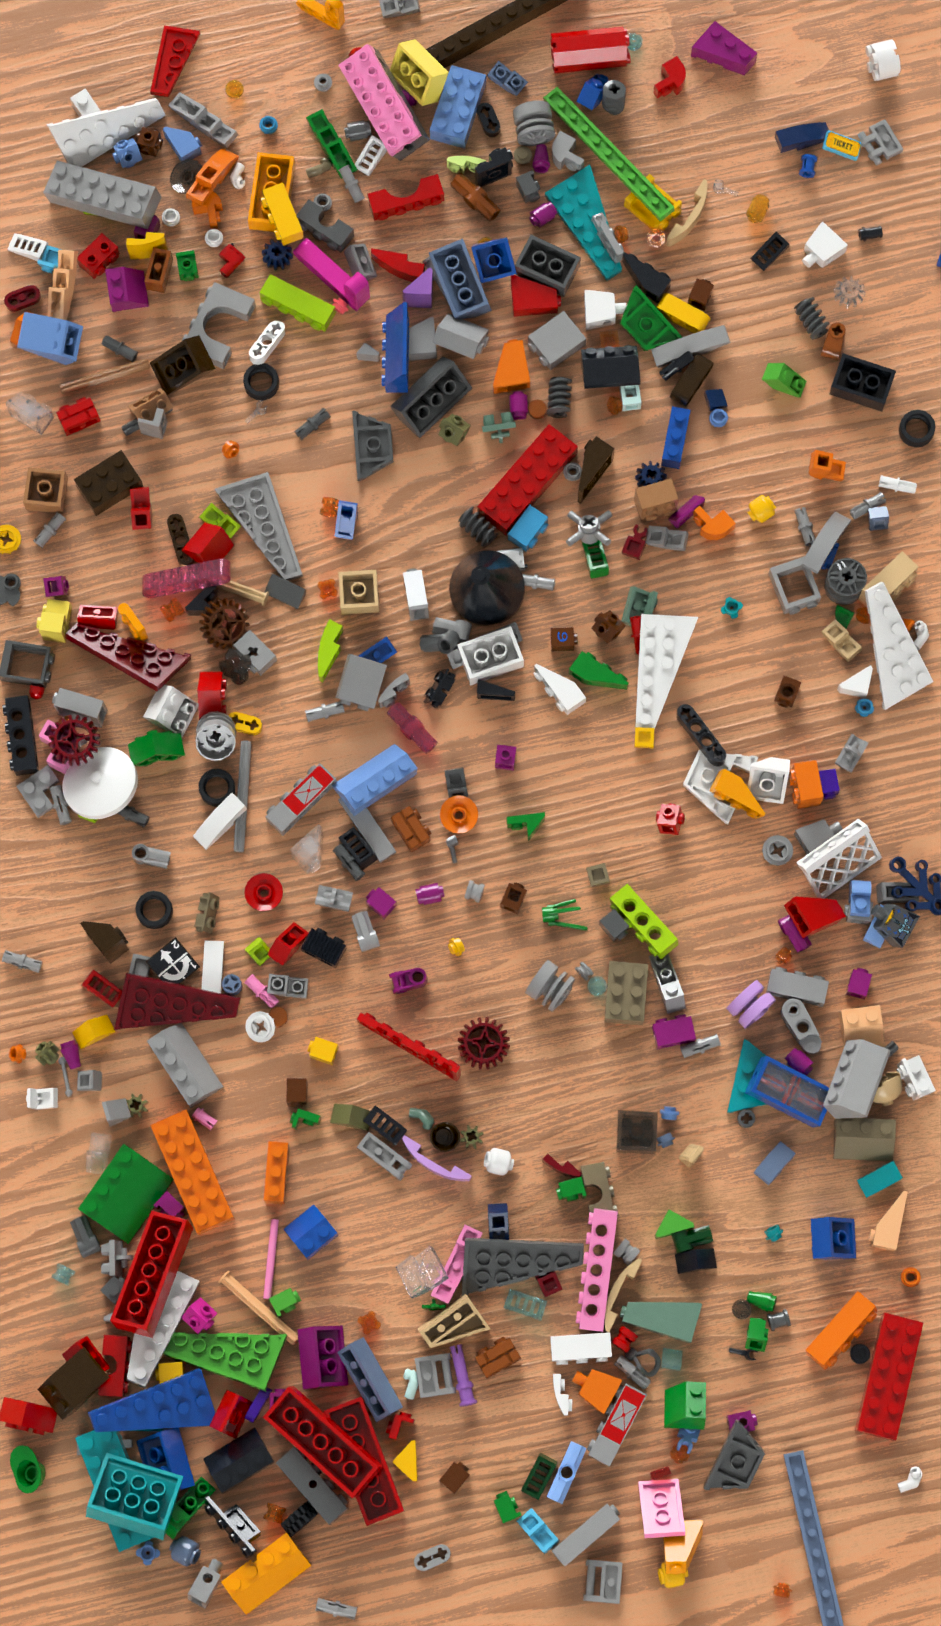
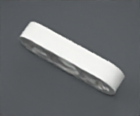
(266, 350)

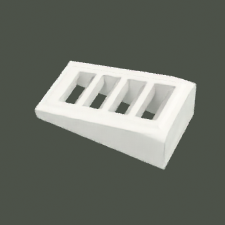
(376, 159)
(24, 252)

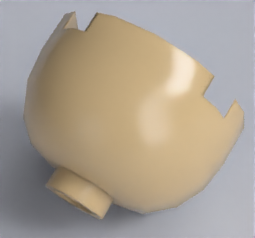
(888, 1089)

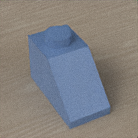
(183, 143)

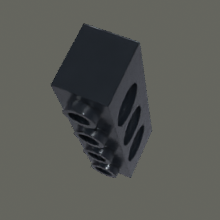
(22, 706)

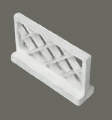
(833, 849)

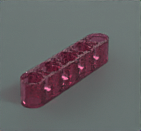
(186, 578)

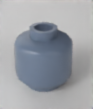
(185, 1551)

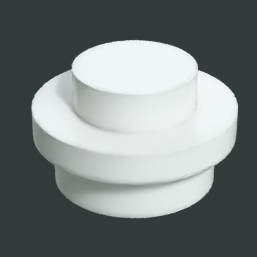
(170, 217)
(213, 238)

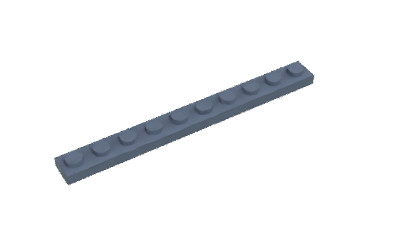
(813, 1539)

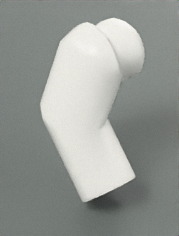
(236, 177)
(922, 634)
(912, 1481)

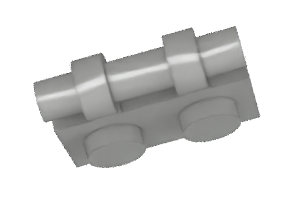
(885, 139)

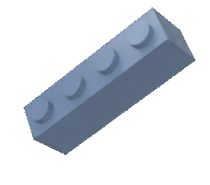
(370, 1379)

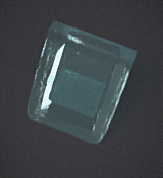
(671, 1359)

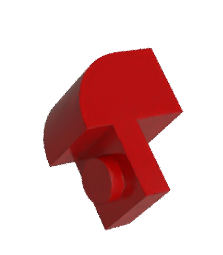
(674, 75)
(141, 508)

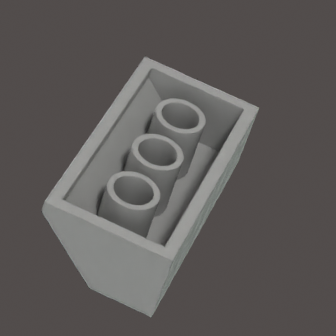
(185, 1064)
(856, 1079)

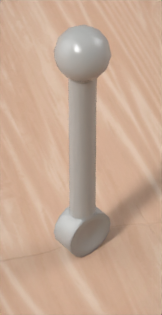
(62, 1062)

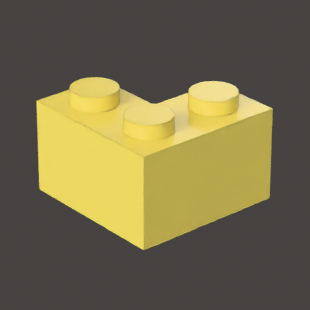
(54, 620)

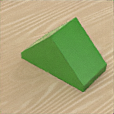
(673, 1223)

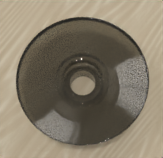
(182, 172)

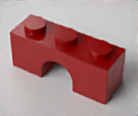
(118, 1348)

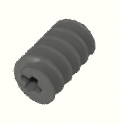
(614, 97)
(811, 318)
(558, 397)
(477, 527)

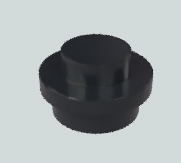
(859, 1353)

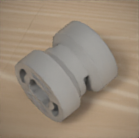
(626, 1252)

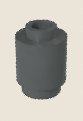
(357, 130)

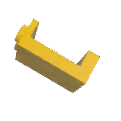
(636, 207)

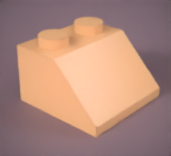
(862, 1024)

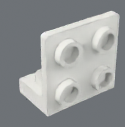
(915, 1077)

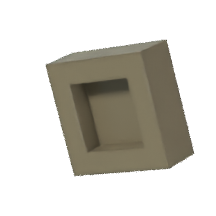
(598, 875)

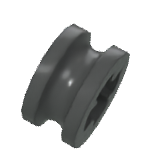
(750, 1123)

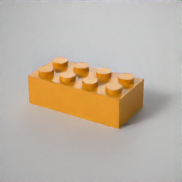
(269, 171)

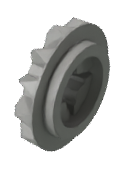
(779, 842)

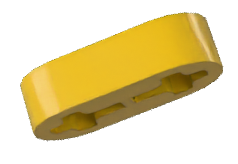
(243, 728)

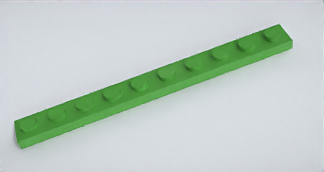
(609, 154)

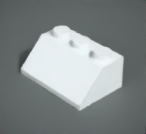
(490, 655)

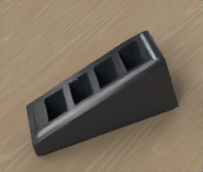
(776, 236)
(493, 692)
(366, 857)
(387, 1136)

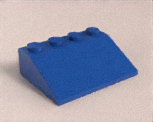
(397, 350)

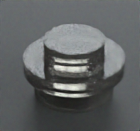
(741, 1309)

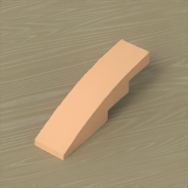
(63, 284)

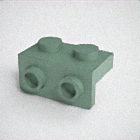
(639, 603)

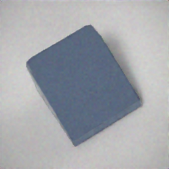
(878, 518)

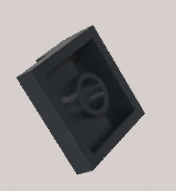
(497, 168)

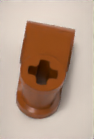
(833, 343)

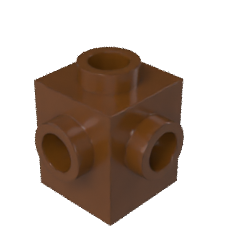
(149, 141)
(608, 626)

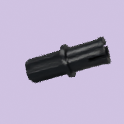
(677, 365)

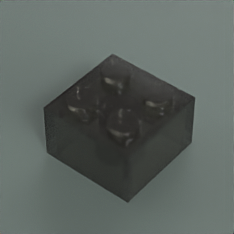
(636, 1132)

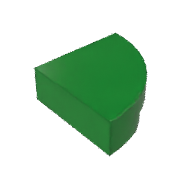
(843, 616)

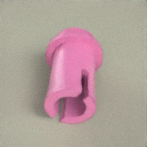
(203, 1118)

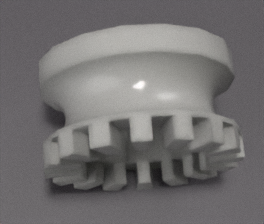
(584, 970)

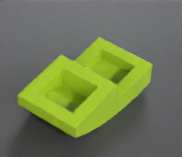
(216, 517)

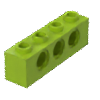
(627, 897)

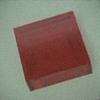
(660, 1473)

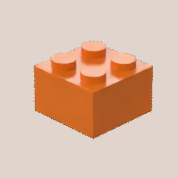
(806, 784)

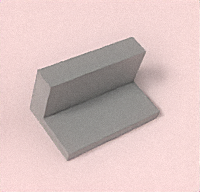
(156, 427)

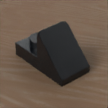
(197, 605)

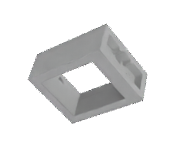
(786, 569)
(73, 703)

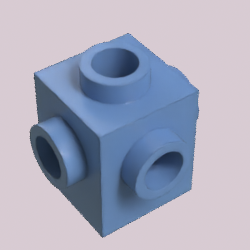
(126, 153)

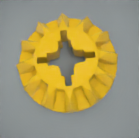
(14, 535)

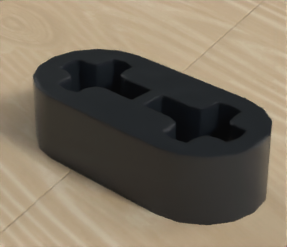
(491, 118)

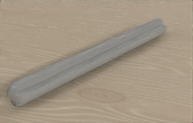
(242, 795)

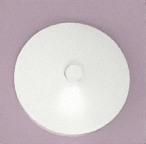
(101, 785)

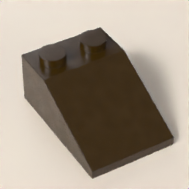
(182, 365)
(597, 459)
(73, 1383)

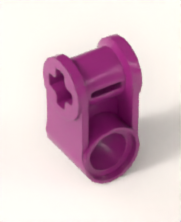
(406, 980)

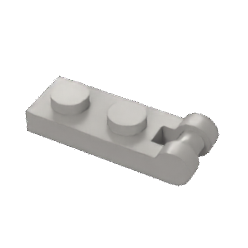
(383, 1155)

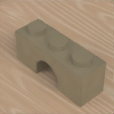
(596, 1176)

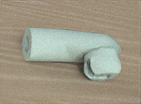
(411, 1375)

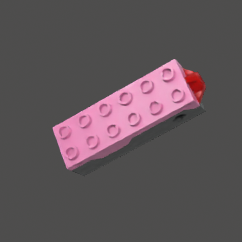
(383, 101)

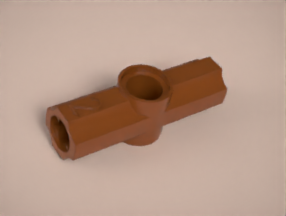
(475, 197)

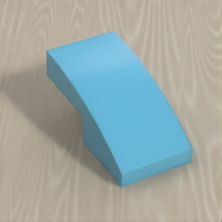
(538, 1531)

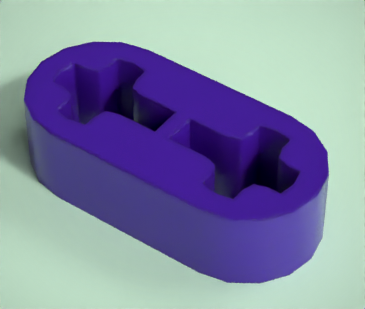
(257, 1405)

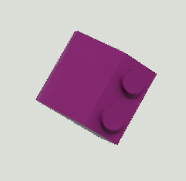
(126, 288)

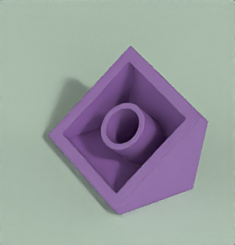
(420, 291)

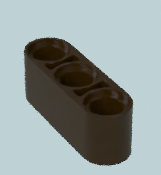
(691, 380)

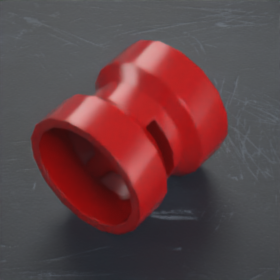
(624, 1339)

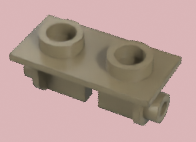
(209, 904)

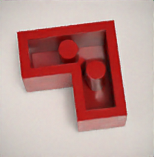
(211, 693)
(27, 1415)

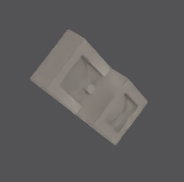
(398, 8)
(666, 538)

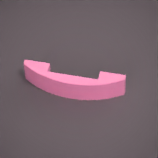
(454, 1266)

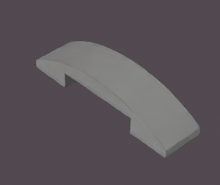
(825, 542)

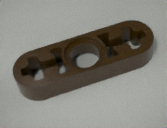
(181, 524)

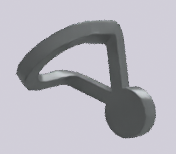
(633, 1354)

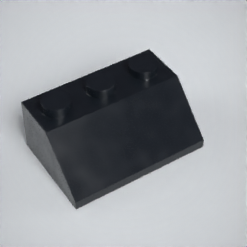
(610, 366)
(238, 1460)

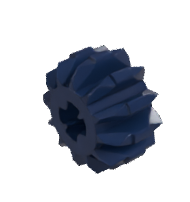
(277, 261)
(642, 474)

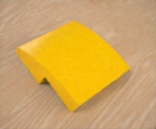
(143, 247)

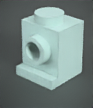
(630, 403)

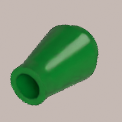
(762, 1300)

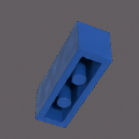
(675, 437)

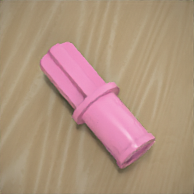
(261, 991)

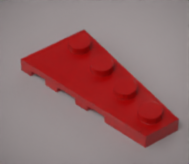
(172, 56)

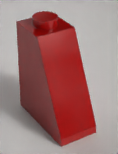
(533, 298)
(813, 914)

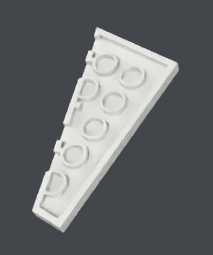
(98, 132)
(895, 653)
(660, 654)

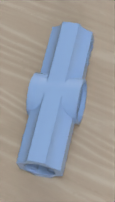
(560, 1484)

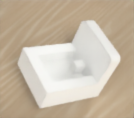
(42, 1098)

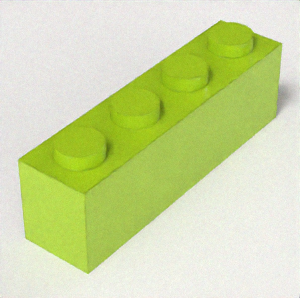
(297, 303)

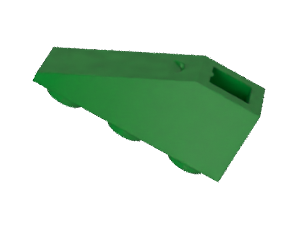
(593, 673)
(188, 1506)

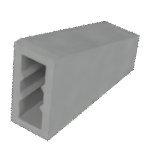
(586, 1534)

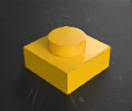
(644, 737)

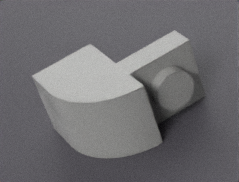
(562, 153)

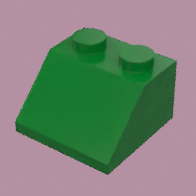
(685, 1406)

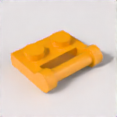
(132, 621)

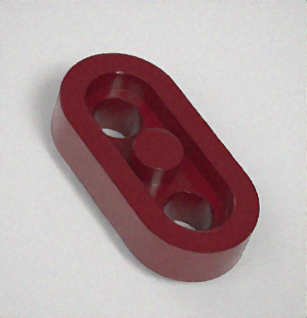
(22, 297)

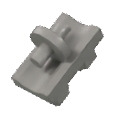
(851, 753)
(334, 898)
(117, 1258)

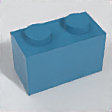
(527, 528)

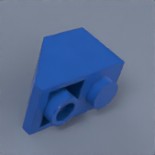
(592, 91)

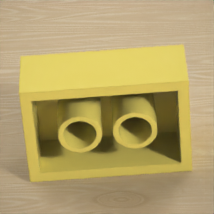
(418, 72)

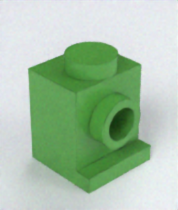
(285, 1301)

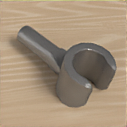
(451, 842)

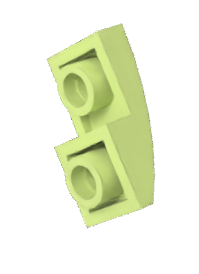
(459, 163)

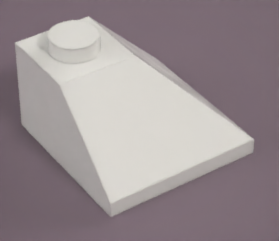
(769, 779)

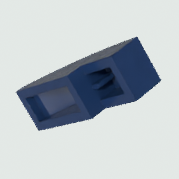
(801, 136)

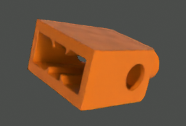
(597, 1388)

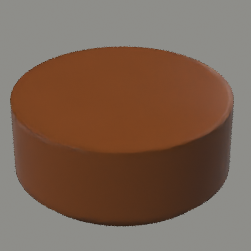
(537, 409)
(280, 1016)

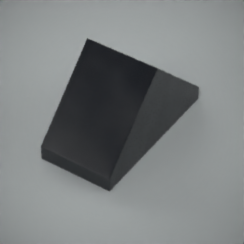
(695, 1260)

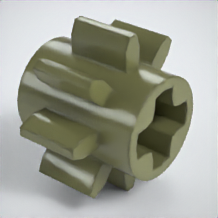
(47, 1053)
(141, 1107)
(469, 1132)

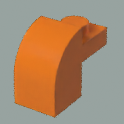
(212, 207)
(824, 466)
(713, 528)

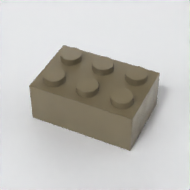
(626, 993)

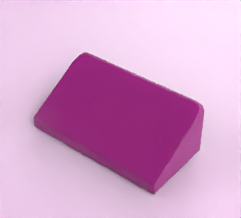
(686, 511)

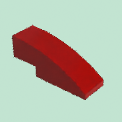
(397, 264)

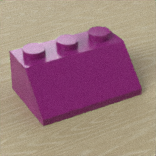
(319, 1357)

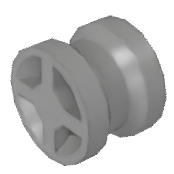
(474, 891)

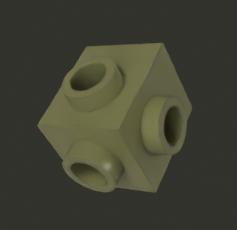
(454, 429)

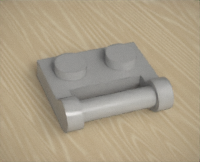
(428, 1376)
(610, 1581)

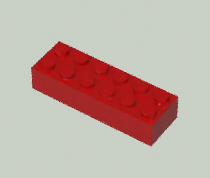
(527, 479)
(151, 1274)
(889, 1376)
(323, 1441)
(380, 1496)

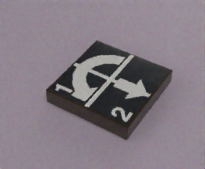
(172, 962)

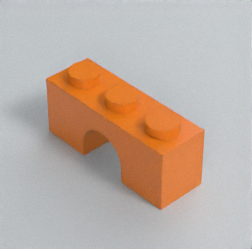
(276, 1172)

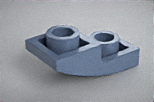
(506, 79)
(774, 1163)

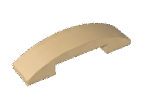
(678, 231)
(630, 1272)

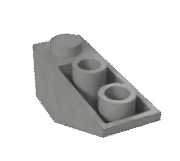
(668, 983)

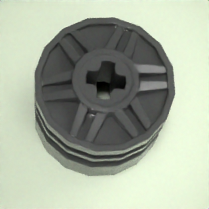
(842, 591)

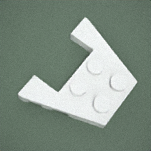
(703, 775)

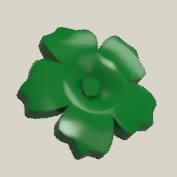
(434, 1306)

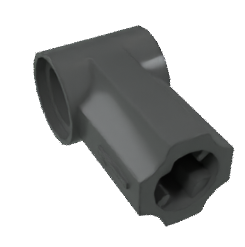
(439, 642)
(87, 1241)

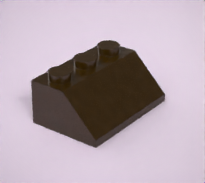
(107, 939)

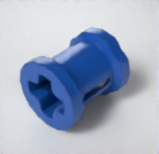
(808, 165)

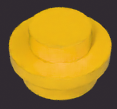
(456, 946)

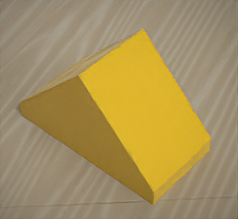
(93, 1031)
(407, 1461)

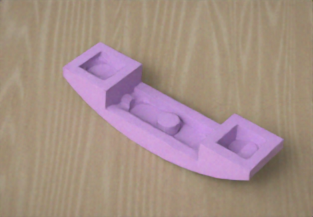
(456, 1173)

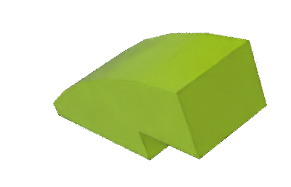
(329, 648)

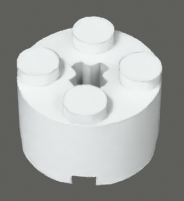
(883, 60)

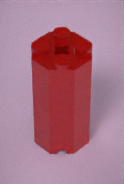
(590, 49)

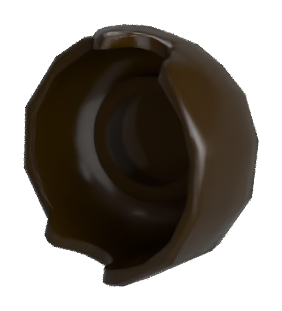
(445, 1136)

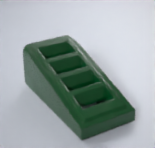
(547, 1460)

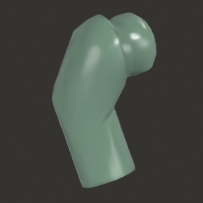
(424, 1116)

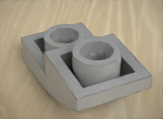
(389, 696)
(287, 986)

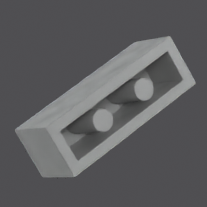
(797, 986)

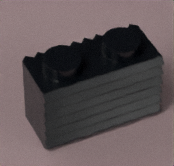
(324, 947)

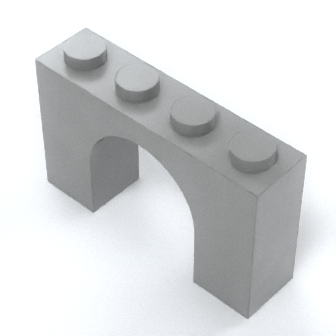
(219, 300)

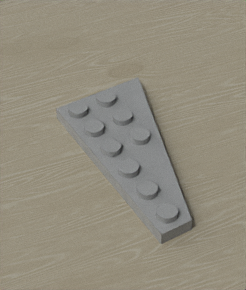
(259, 513)

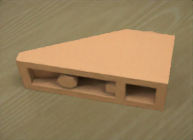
(888, 1228)

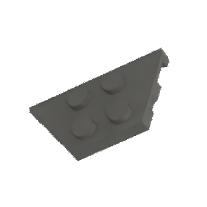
(372, 445)
(736, 1461)

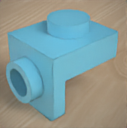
(49, 259)

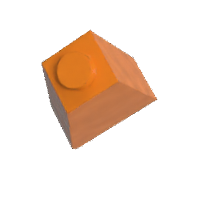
(512, 368)

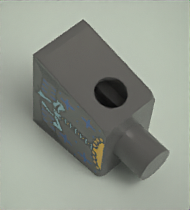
(894, 923)

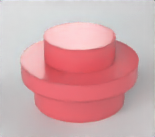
(340, 306)

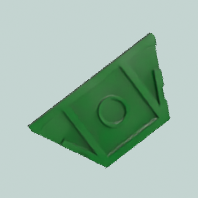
(646, 322)

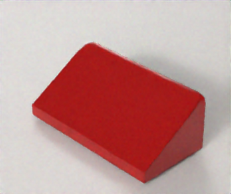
(98, 616)

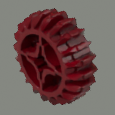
(66, 741)
(492, 1044)

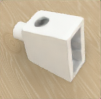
(823, 247)
(601, 309)

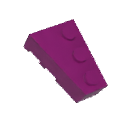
(724, 49)

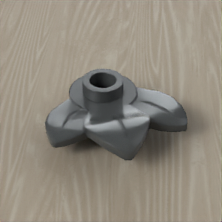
(7, 592)

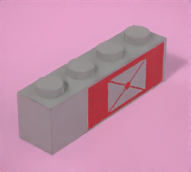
(300, 799)
(617, 1424)

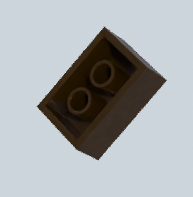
(108, 482)

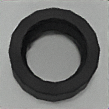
(261, 395)
(917, 442)
(209, 775)
(154, 924)

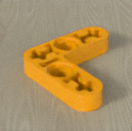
(330, 14)

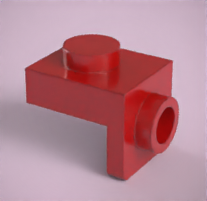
(394, 1427)

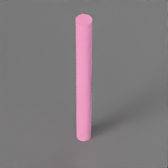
(271, 1259)

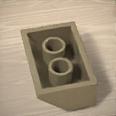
(864, 1139)

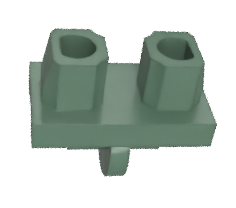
(507, 422)

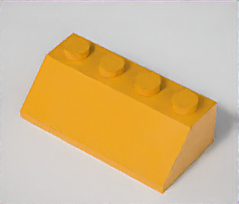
(267, 1575)

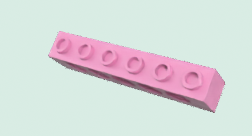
(596, 1321)

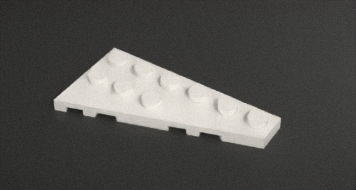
(148, 1351)

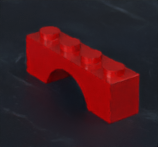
(385, 205)

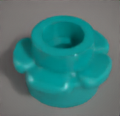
(773, 1233)

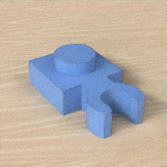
(688, 1436)

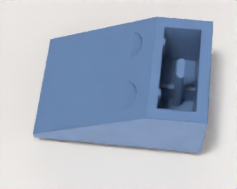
(50, 337)

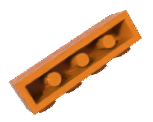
(841, 1331)

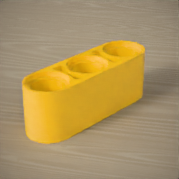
(683, 313)

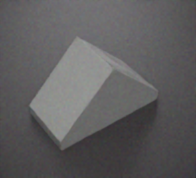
(116, 1111)

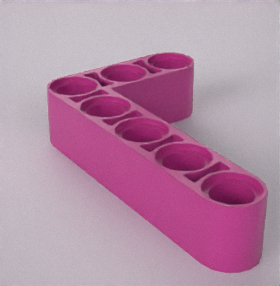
(352, 289)

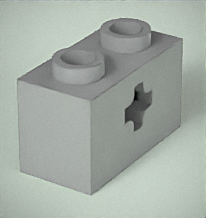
(251, 643)

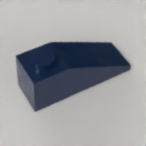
(498, 1221)

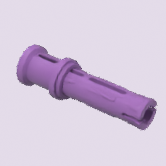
(464, 1385)

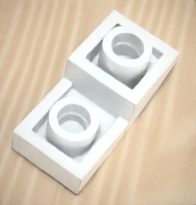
(563, 1400)

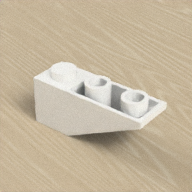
(562, 689)

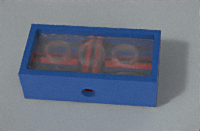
(788, 1091)

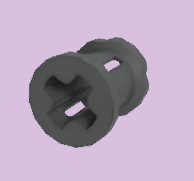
(778, 1320)

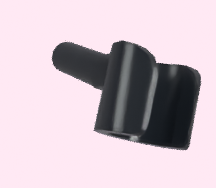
(743, 1353)

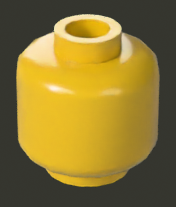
(761, 509)
(670, 1580)

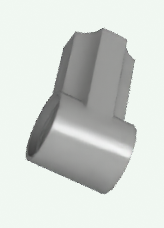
(459, 626)
(153, 856)
(366, 936)

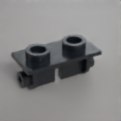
(442, 681)

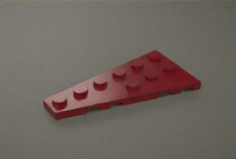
(132, 656)
(161, 1002)

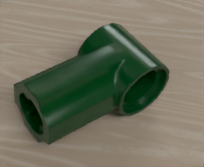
(687, 1240)

